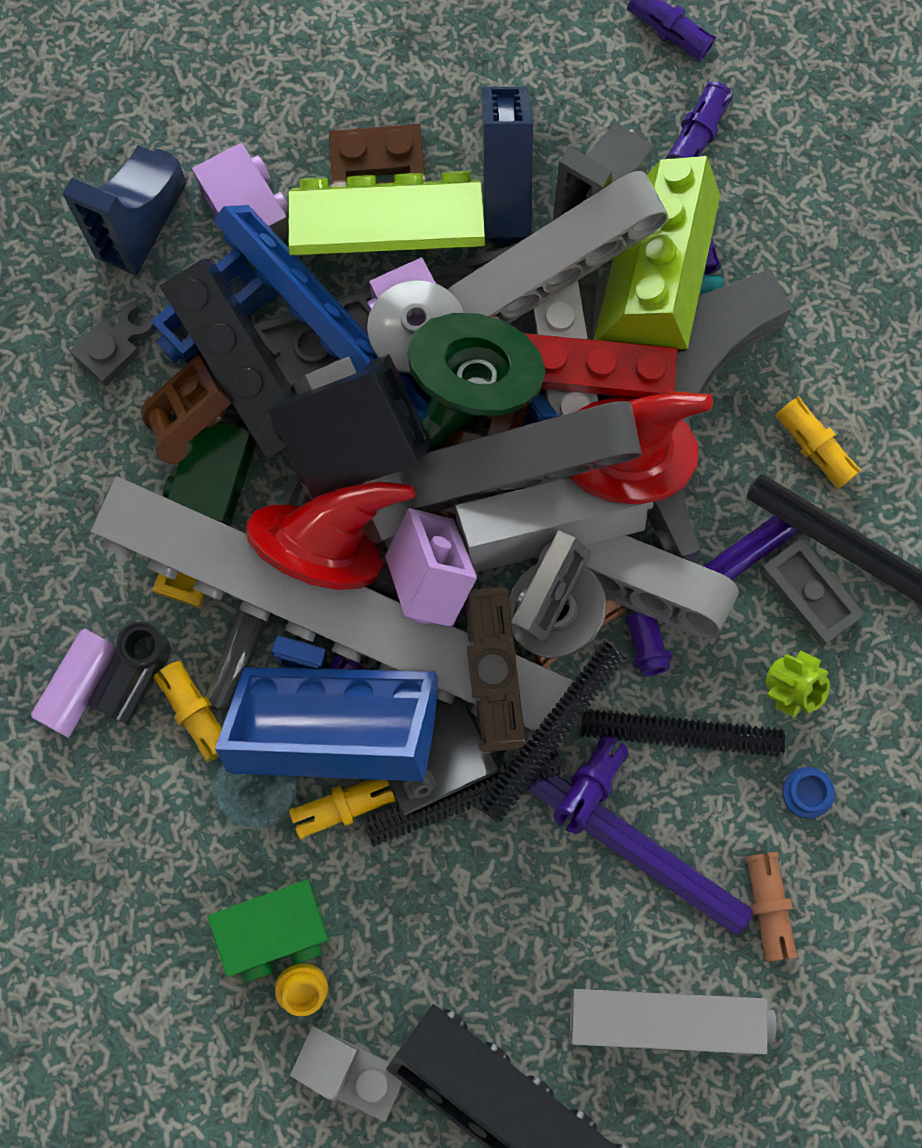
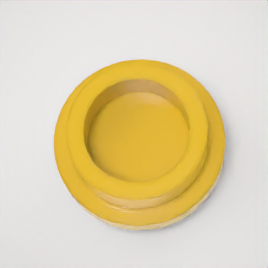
(301, 989)

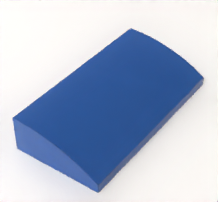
(330, 723)

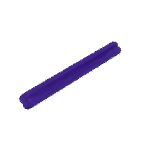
(652, 859)

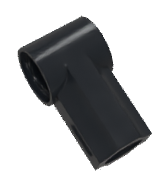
(128, 678)

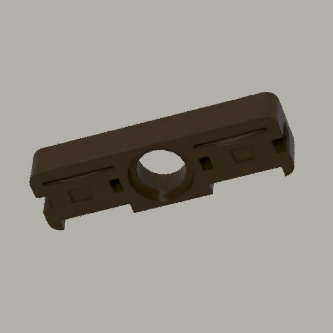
(500, 704)

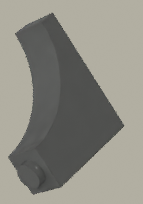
(613, 157)

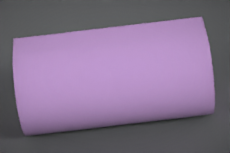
(74, 683)

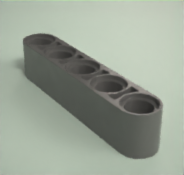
(524, 457)

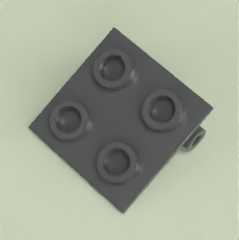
(452, 761)

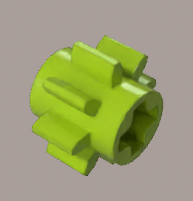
(797, 683)

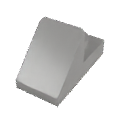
(346, 1074)

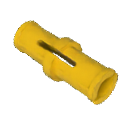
(817, 443)
(190, 708)
(341, 806)

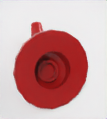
(666, 447)
(326, 536)

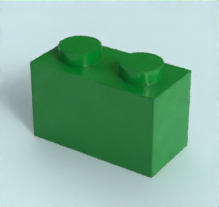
(270, 930)

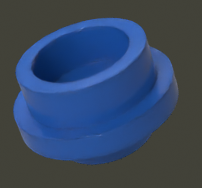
(808, 792)

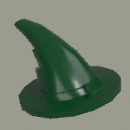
(472, 370)

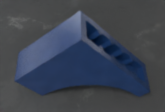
(507, 163)
(129, 210)

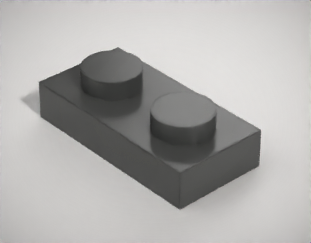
(551, 586)
(812, 592)

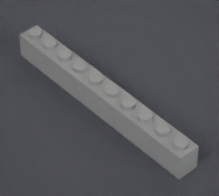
(353, 618)

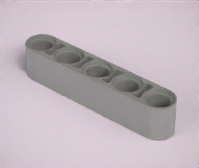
(564, 250)
(661, 585)

